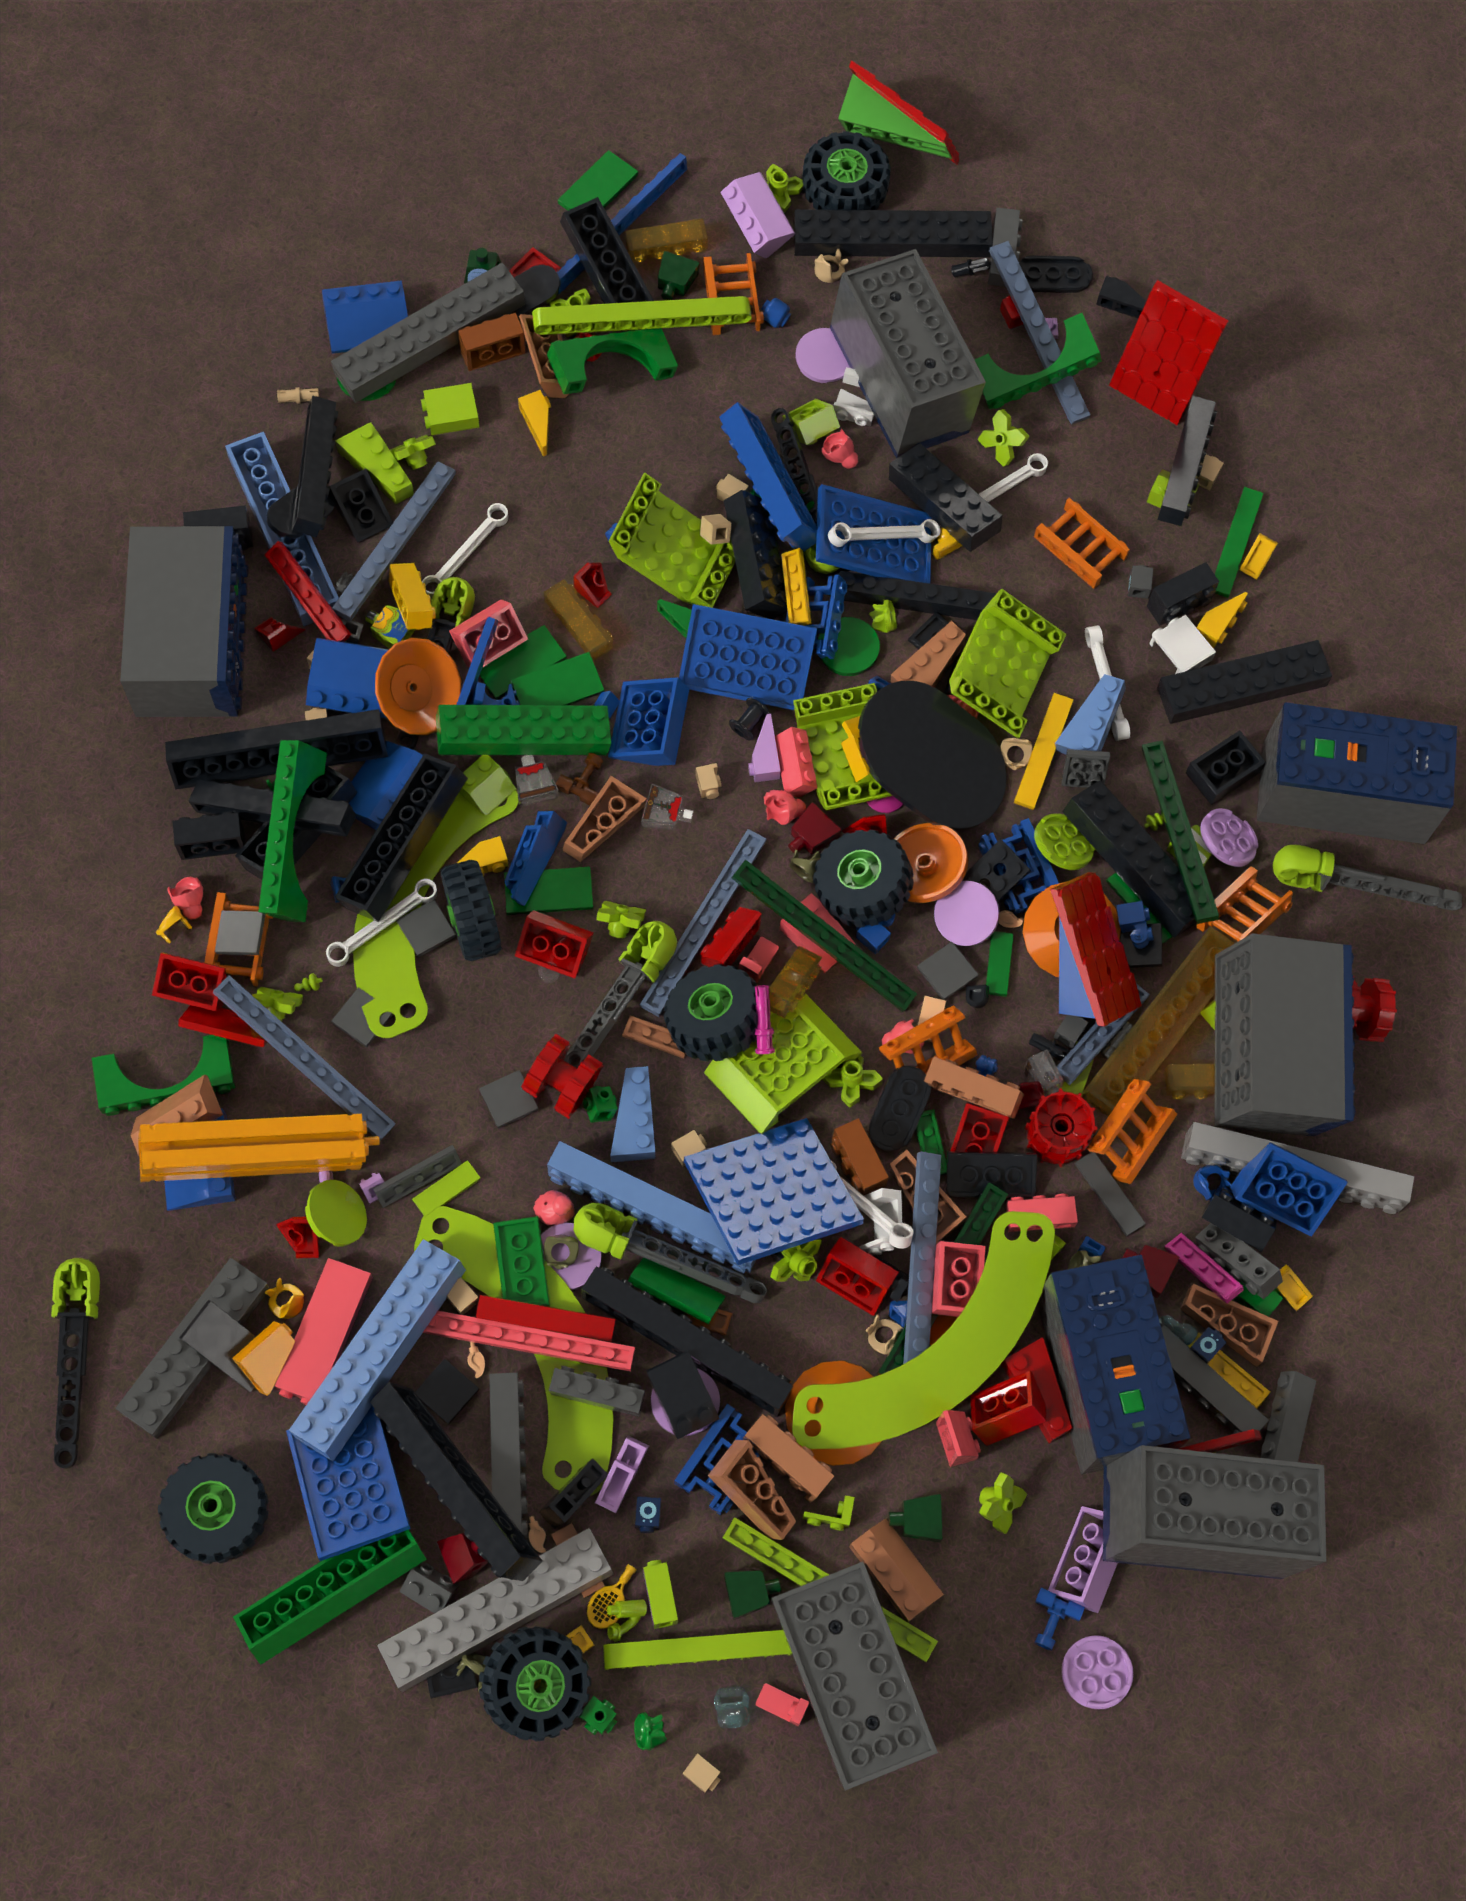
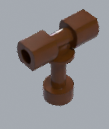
(580, 786)

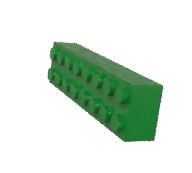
(522, 730)
(324, 1593)

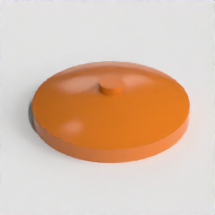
(936, 859)

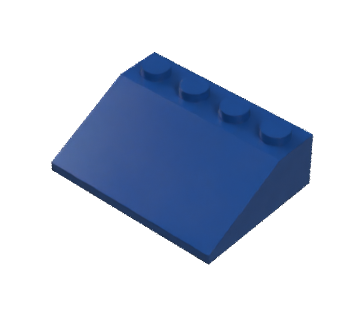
(361, 312)
(344, 676)
(649, 721)
(381, 782)
(1288, 1188)
(199, 1192)

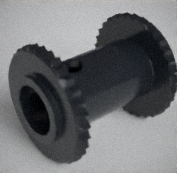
(749, 719)

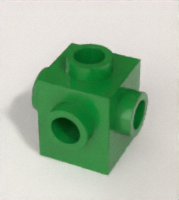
(600, 1104)
(592, 1709)

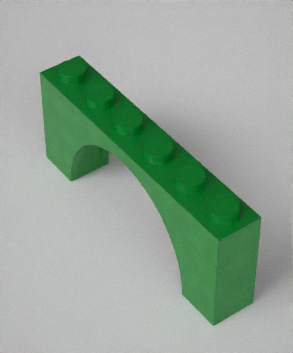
(644, 345)
(1078, 353)
(119, 1093)

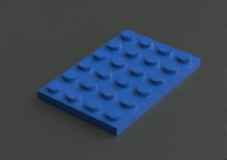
(888, 558)
(746, 656)
(354, 1495)

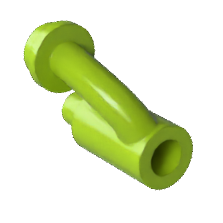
(623, 1609)

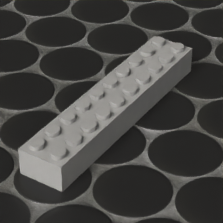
(1234, 1150)
(494, 1611)

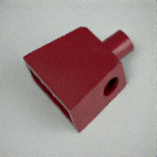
(813, 831)
(1158, 1266)
(461, 1557)

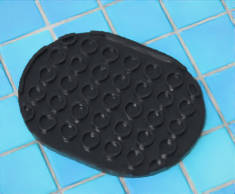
(932, 755)

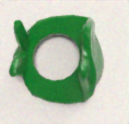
(649, 1731)

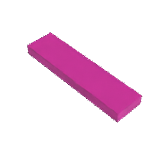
(1204, 1268)

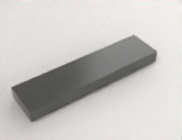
(417, 1176)
(1110, 1193)

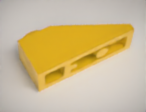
(536, 414)

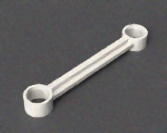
(1015, 478)
(890, 532)
(469, 546)
(1094, 640)
(387, 919)
(881, 1218)

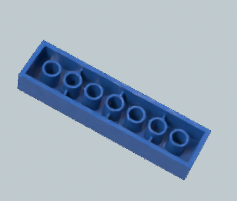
(769, 477)

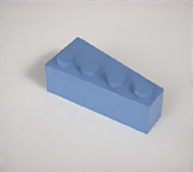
(1094, 718)
(634, 1122)

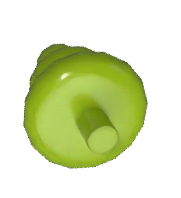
(1153, 821)
(307, 983)

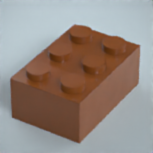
(492, 341)
(858, 1158)

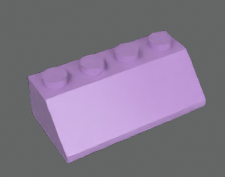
(758, 214)
(1093, 1585)

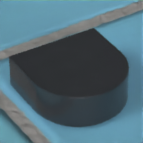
(977, 995)

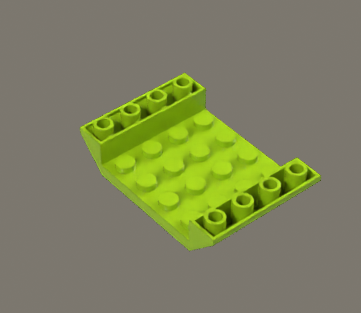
(667, 546)
(1004, 661)
(823, 721)
(805, 1052)

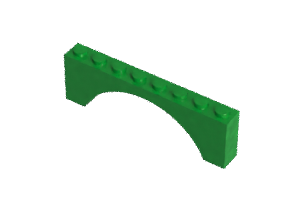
(280, 890)

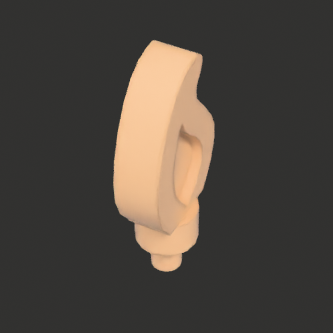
(1009, 920)
(476, 1360)
(536, 1535)

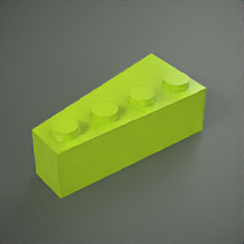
(368, 451)

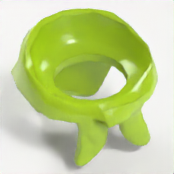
(884, 617)

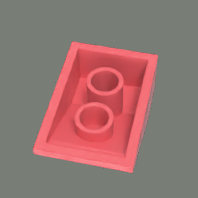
(799, 939)
(957, 1437)

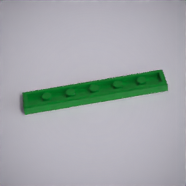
(1237, 540)

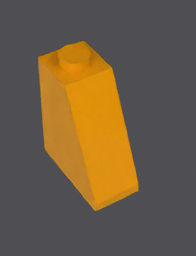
(266, 1356)

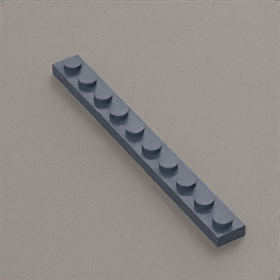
(1037, 328)
(393, 541)
(702, 924)
(302, 1056)
(922, 1255)

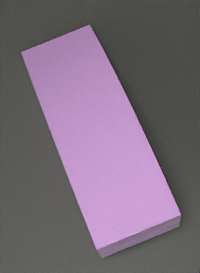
(622, 1474)

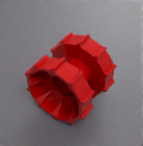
(1373, 1009)
(554, 1071)
(1066, 1110)

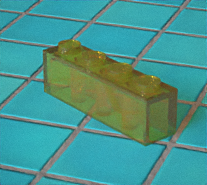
(672, 237)
(578, 619)
(793, 980)
(1190, 1080)

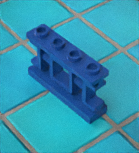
(831, 614)
(1034, 859)
(710, 1450)

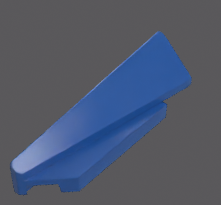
(533, 854)

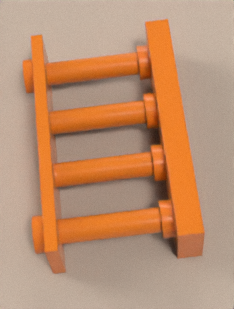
(713, 287)
(1068, 556)
(1235, 893)
(223, 904)
(948, 1018)
(1146, 1141)

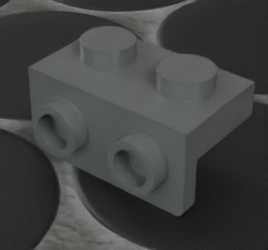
(428, 1587)

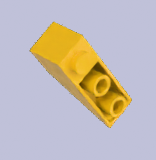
(1220, 618)
(489, 855)

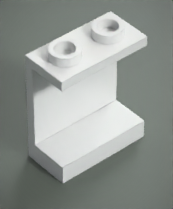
(850, 406)
(1183, 644)
(890, 1203)

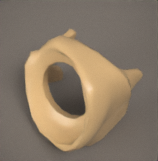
(823, 268)
(1024, 744)
(883, 1348)

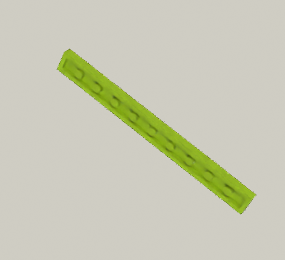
(803, 1572)

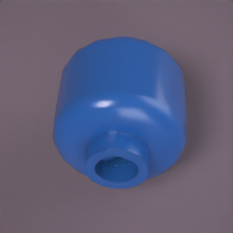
(776, 312)

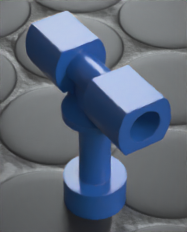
(1058, 1610)

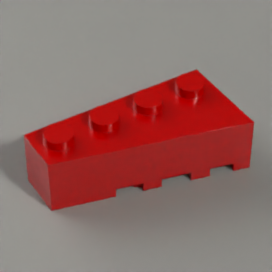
(1037, 1360)

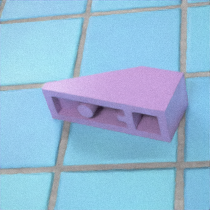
(765, 757)

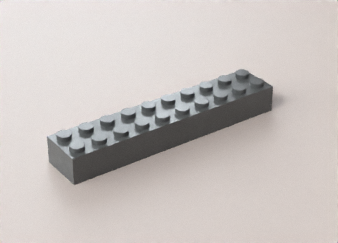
(427, 332)

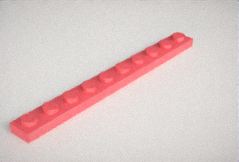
(531, 1340)

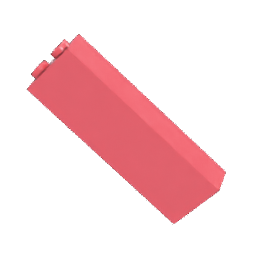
(323, 1329)

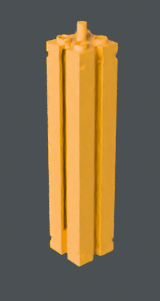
(253, 1147)

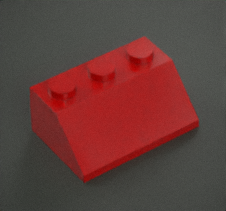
(733, 938)
(553, 941)
(188, 981)
(856, 1276)
(1007, 1408)

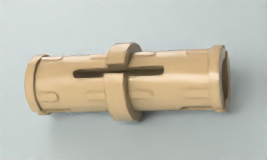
(296, 395)

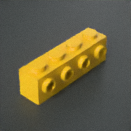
(411, 596)

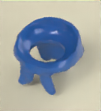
(1201, 1183)

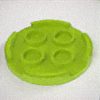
(1062, 842)
(336, 1213)

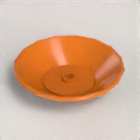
(433, 681)
(1042, 930)
(828, 1373)

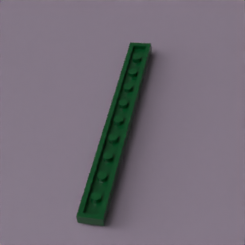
(1180, 832)
(824, 935)
(970, 1233)

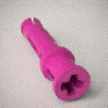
(764, 1030)

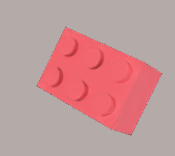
(507, 635)
(955, 1276)

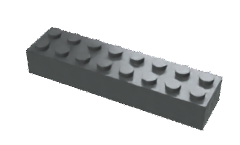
(179, 1367)
(506, 1442)

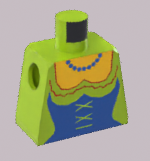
(388, 626)

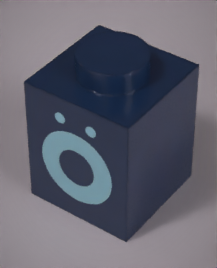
(1208, 1344)
(647, 1514)

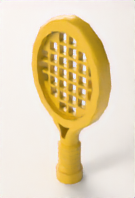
(627, 1574)

